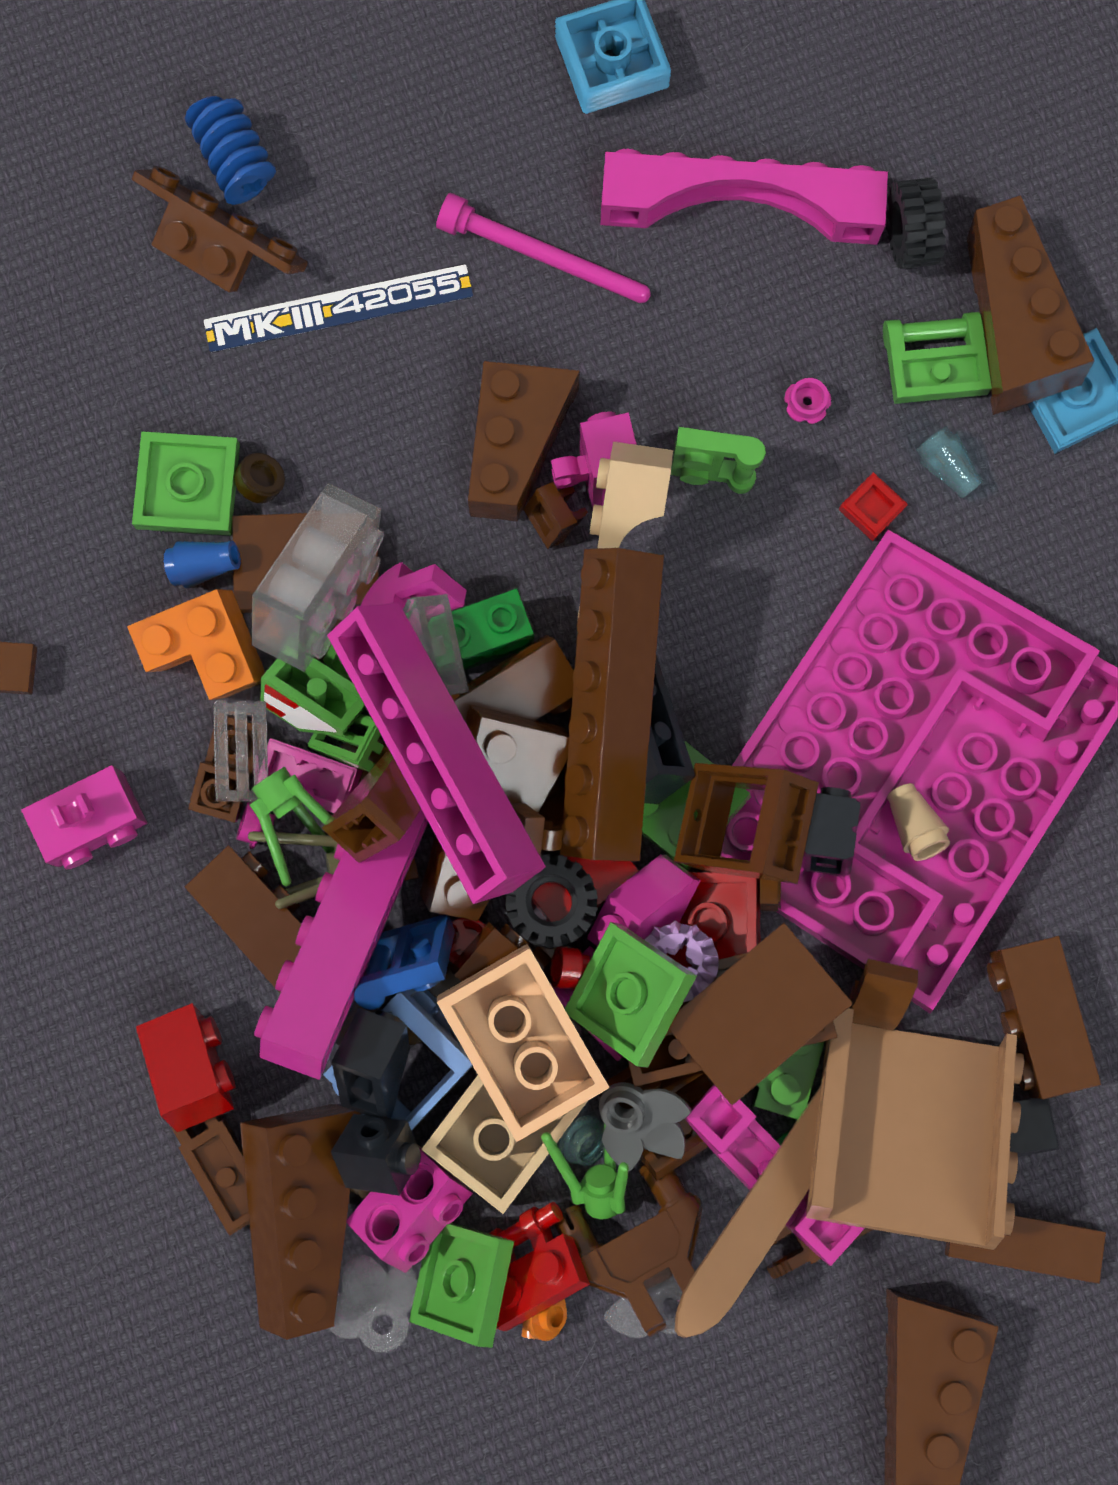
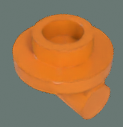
(547, 1323)

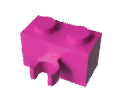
(595, 443)
(85, 818)

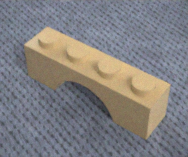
(635, 491)

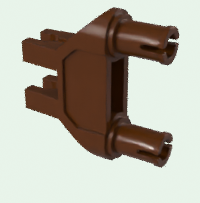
(645, 1253)

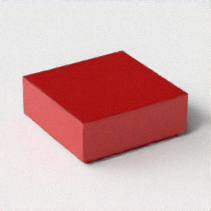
(873, 506)

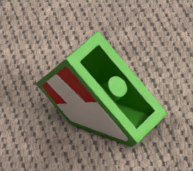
(311, 699)

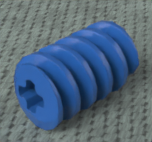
(230, 147)

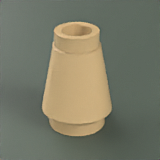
(917, 824)

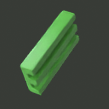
(365, 744)

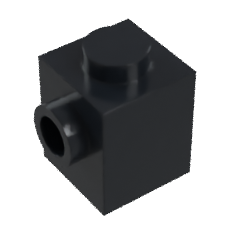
(376, 1154)

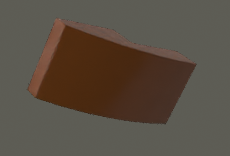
(203, 795)
(882, 994)

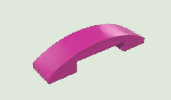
(746, 1152)

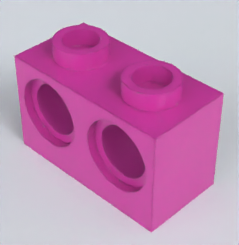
(418, 1216)

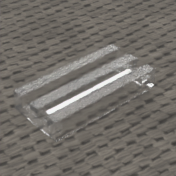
(260, 757)

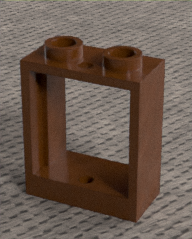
(780, 827)

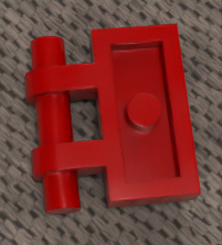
(542, 1275)

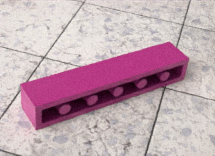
(435, 751)
(334, 955)

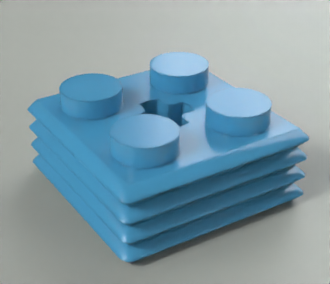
(604, 79)

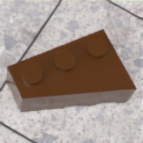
(514, 431)

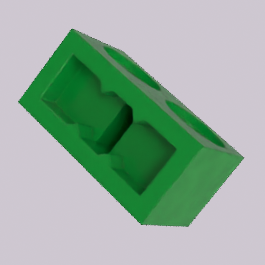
(492, 629)

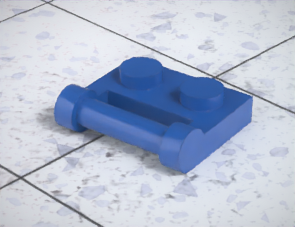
(417, 960)

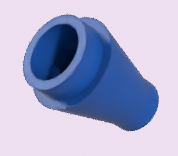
(198, 562)

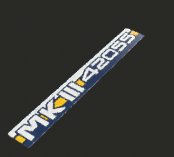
(338, 308)

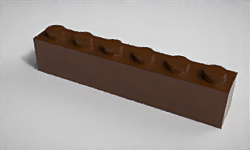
(611, 704)

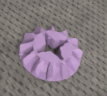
(699, 952)

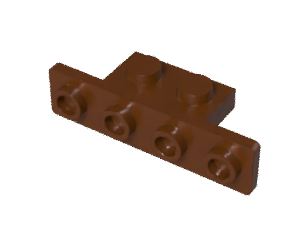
(210, 238)

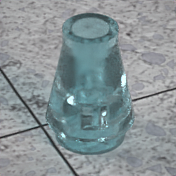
(949, 461)

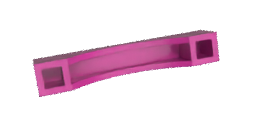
(835, 201)

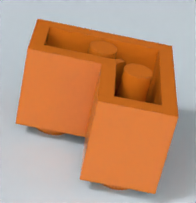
(211, 634)

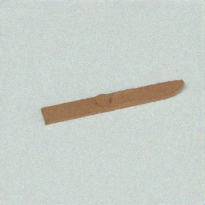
(750, 1230)

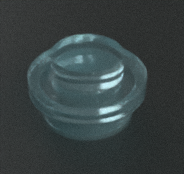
(583, 1141)

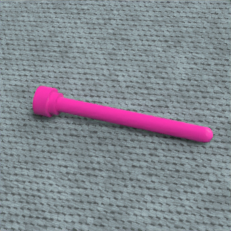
(460, 217)

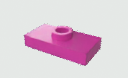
(321, 777)

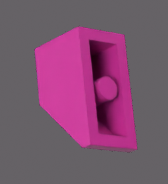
(647, 899)

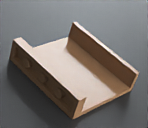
(916, 1134)

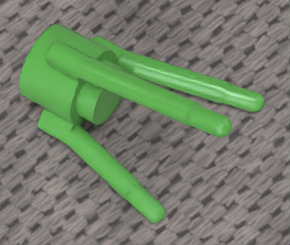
(281, 795)
(601, 1187)

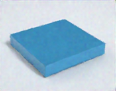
(1085, 408)

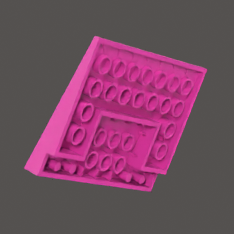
(942, 691)

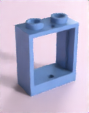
(426, 1020)

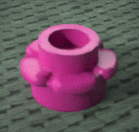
(811, 389)
(250, 823)

